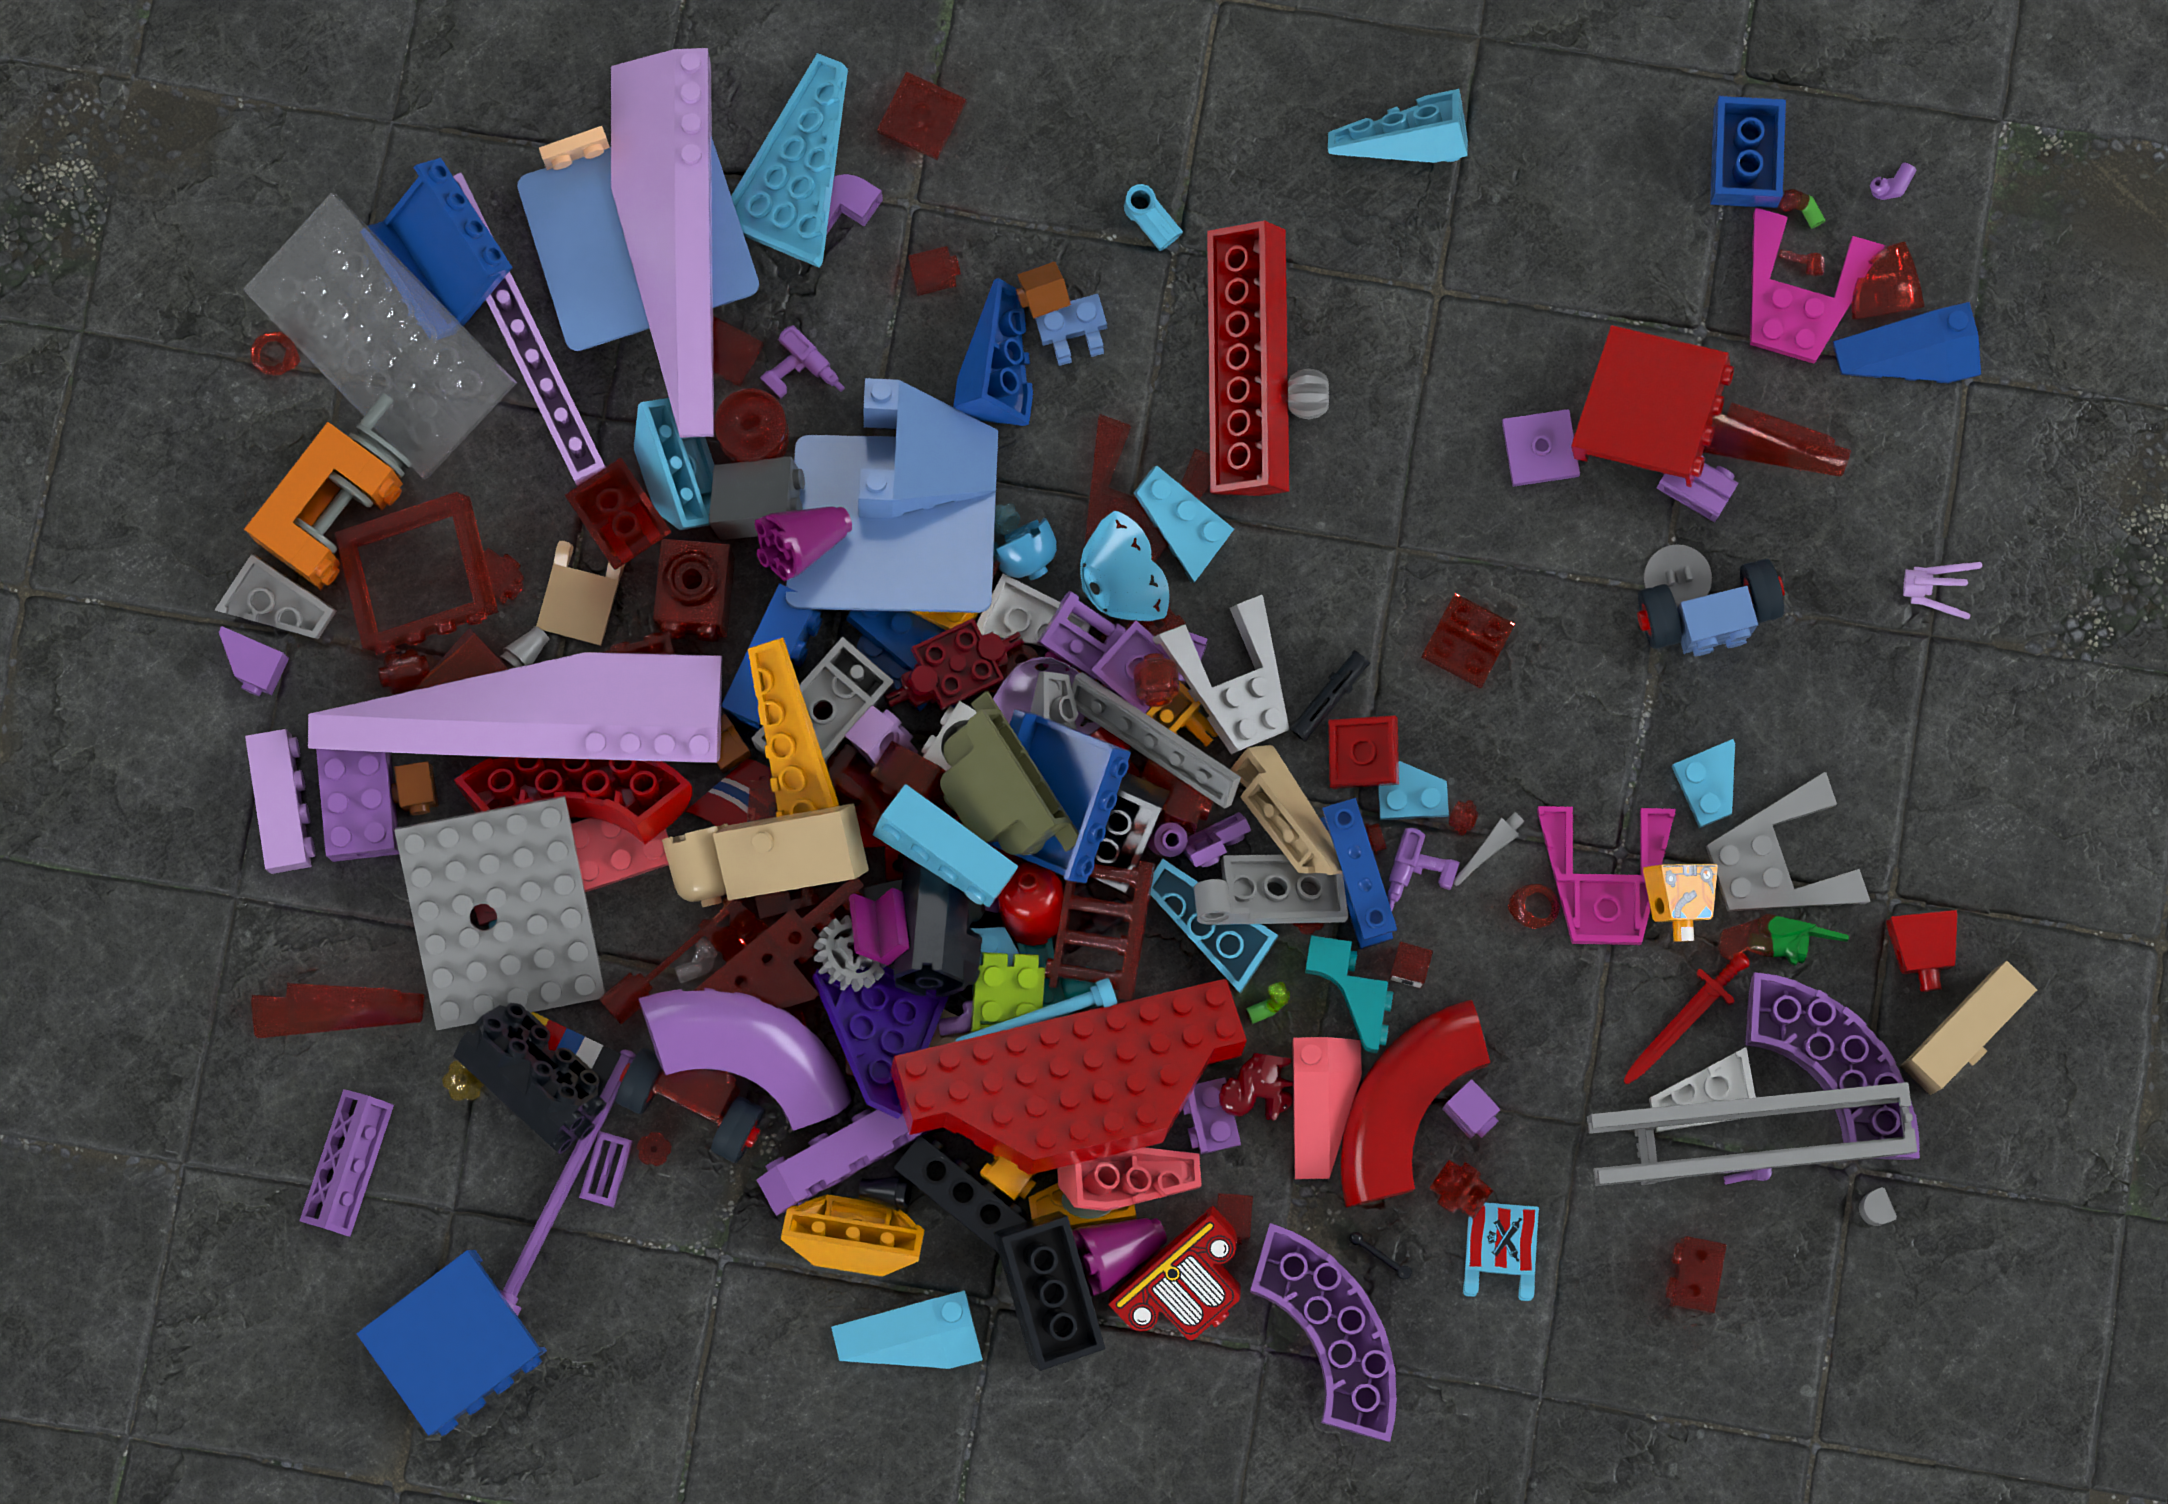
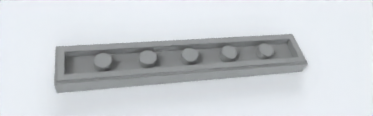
(1155, 741)

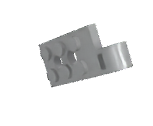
(1245, 897)

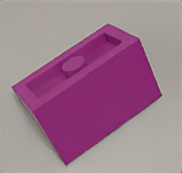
(879, 926)

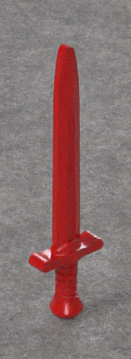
(1688, 1015)

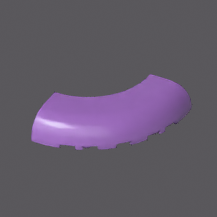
(752, 1041)
(1831, 1047)
(1340, 1326)

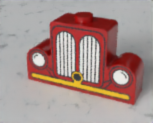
(1184, 1280)

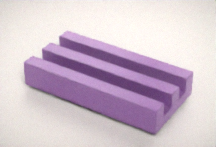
(598, 1197)

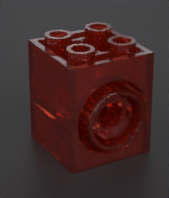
(697, 610)

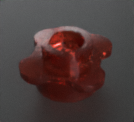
(1463, 817)

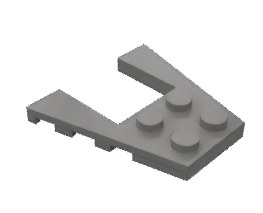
(1244, 707)
(1753, 866)

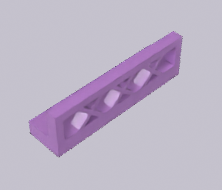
(350, 1164)

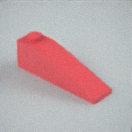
(1323, 1091)
(1129, 1178)

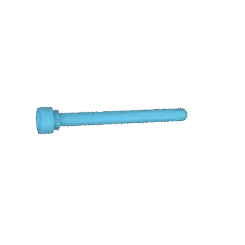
(1099, 995)

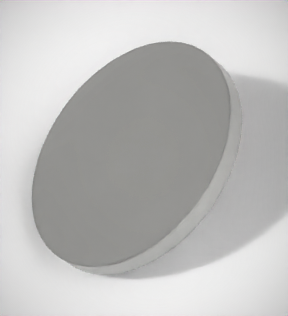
(1682, 570)

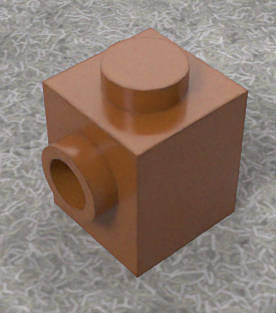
(1042, 290)
(415, 788)

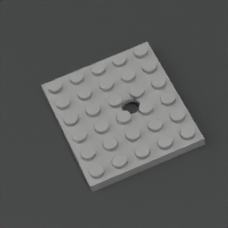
(530, 873)

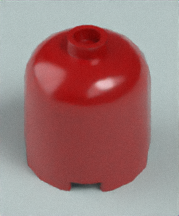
(1031, 904)

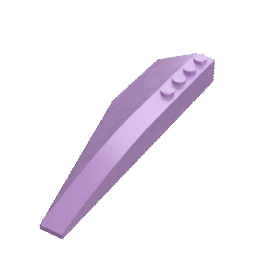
(666, 216)
(549, 709)

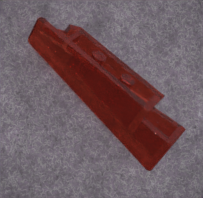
(1773, 441)
(332, 1008)

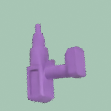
(802, 355)
(1410, 860)

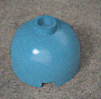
(1027, 550)

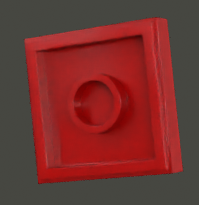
(1363, 752)

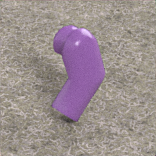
(1895, 186)
(957, 1024)

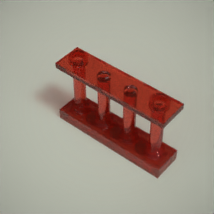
(1127, 946)

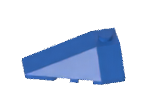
(1923, 347)
(993, 374)

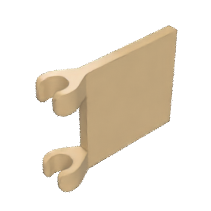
(578, 601)

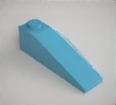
(1422, 133)
(920, 1335)

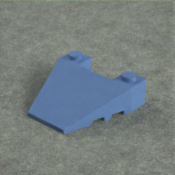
(937, 452)

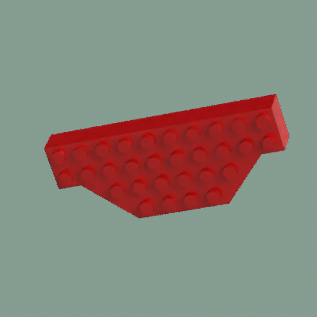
(1074, 1081)

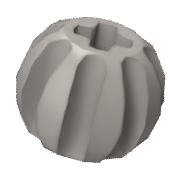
(1308, 393)

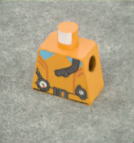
(1681, 895)

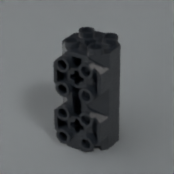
(941, 944)
(542, 1086)

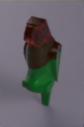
(1773, 938)

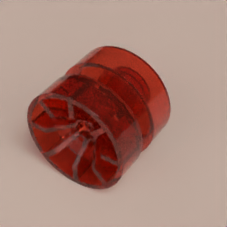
(751, 426)

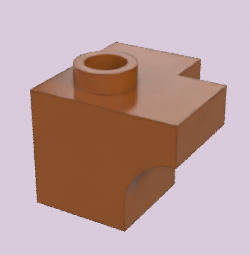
(732, 746)

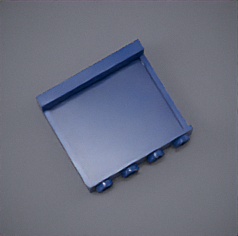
(444, 241)
(1085, 781)
(451, 1344)

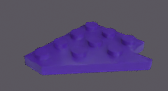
(876, 1027)

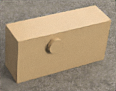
(790, 852)
(1969, 1028)

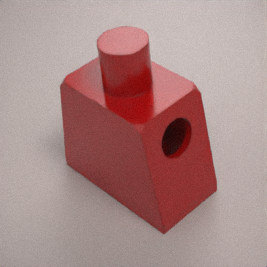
(1924, 945)

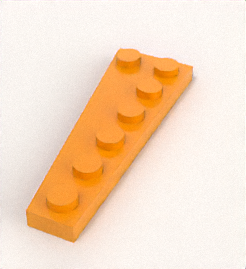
(792, 746)

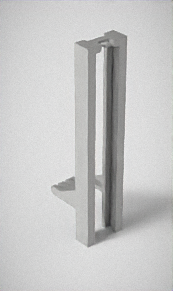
(1647, 1119)

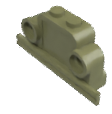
(999, 786)

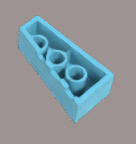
(944, 846)
(1230, 947)

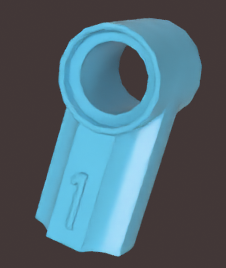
(1152, 220)

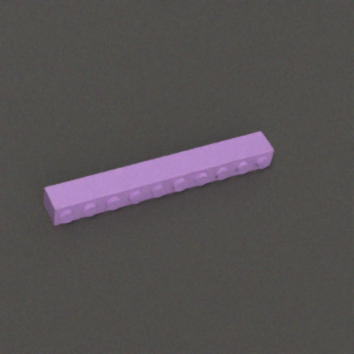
(541, 372)

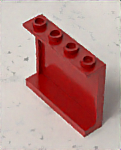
(1653, 403)

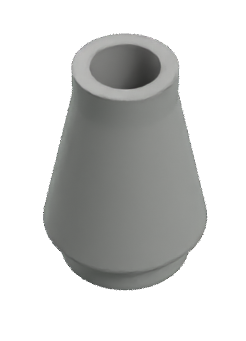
(524, 649)

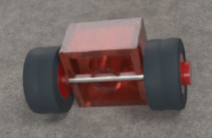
(699, 1091)

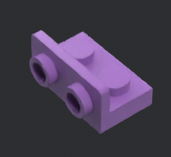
(1212, 1127)

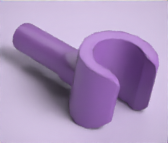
(1759, 1175)

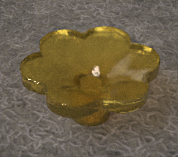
(459, 1090)

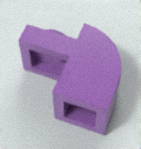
(853, 198)

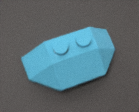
(673, 468)

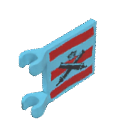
(1502, 1242)

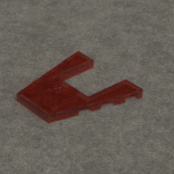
(1104, 500)

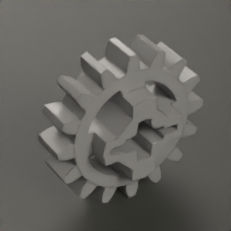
(838, 958)

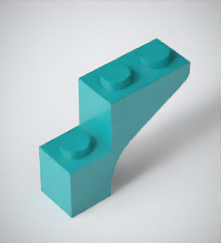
(1363, 996)

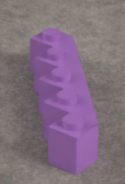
(833, 1158)

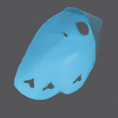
(1123, 572)

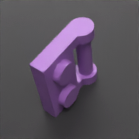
(1072, 642)

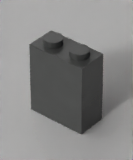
(751, 491)

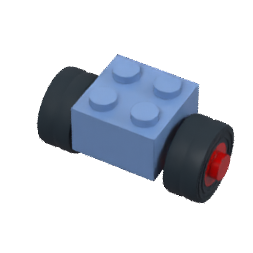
(1714, 618)

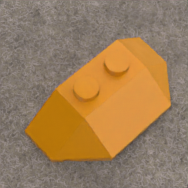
(852, 1235)

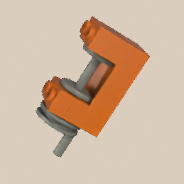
(358, 465)

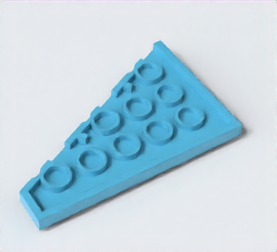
(790, 181)

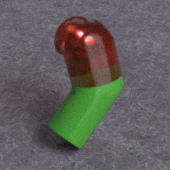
(1804, 203)

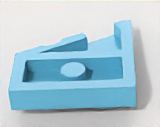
(1708, 782)
(1415, 796)

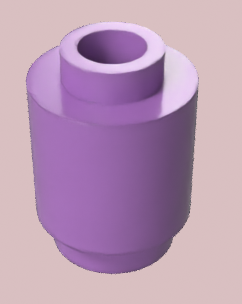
(1158, 839)

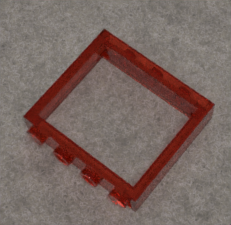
(442, 623)

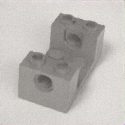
(849, 685)

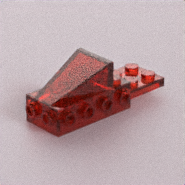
(786, 941)

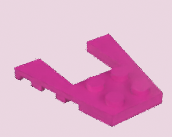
(1790, 317)
(1604, 906)

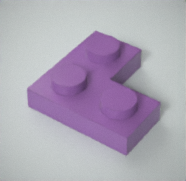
(1207, 845)

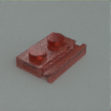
(733, 351)

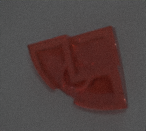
(1888, 285)

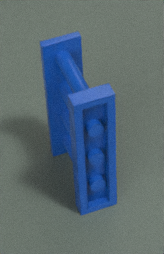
(1363, 885)

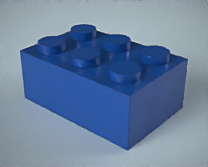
(1748, 152)

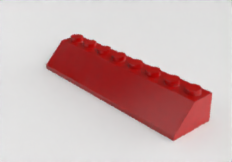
(1248, 360)

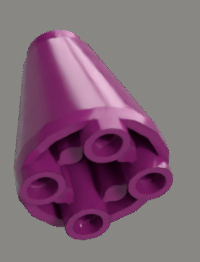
(799, 538)
(1116, 1249)

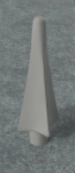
(1499, 837)

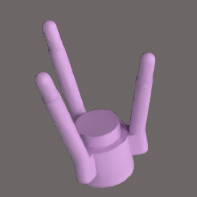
(1921, 581)

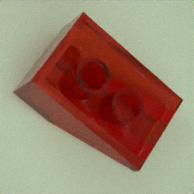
(617, 513)

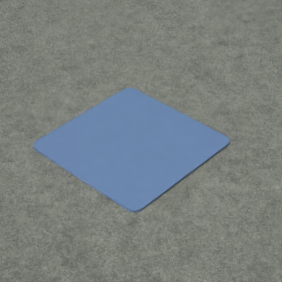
(588, 255)
(903, 563)

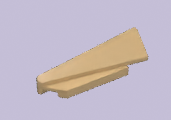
(1285, 811)

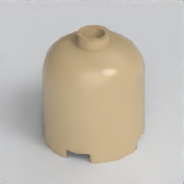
(696, 866)

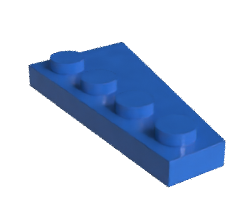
(894, 632)

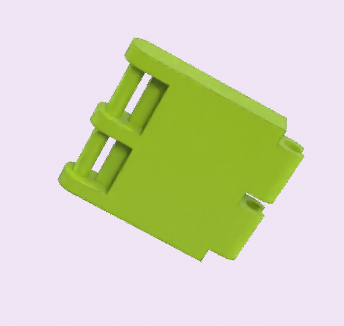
(1006, 990)

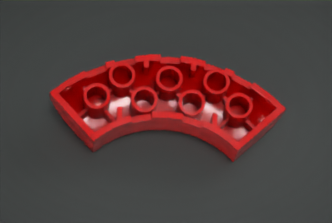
(626, 793)
(1396, 1096)

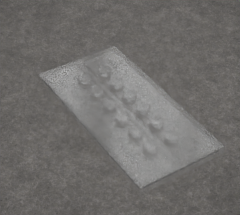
(379, 333)

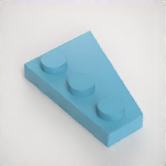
(1183, 520)

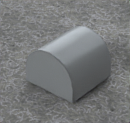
(1876, 1208)

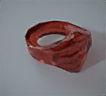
(290, 359)
(1518, 910)

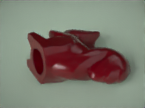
(1256, 1079)

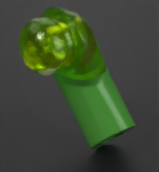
(1270, 1006)

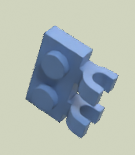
(1081, 318)

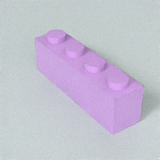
(279, 801)

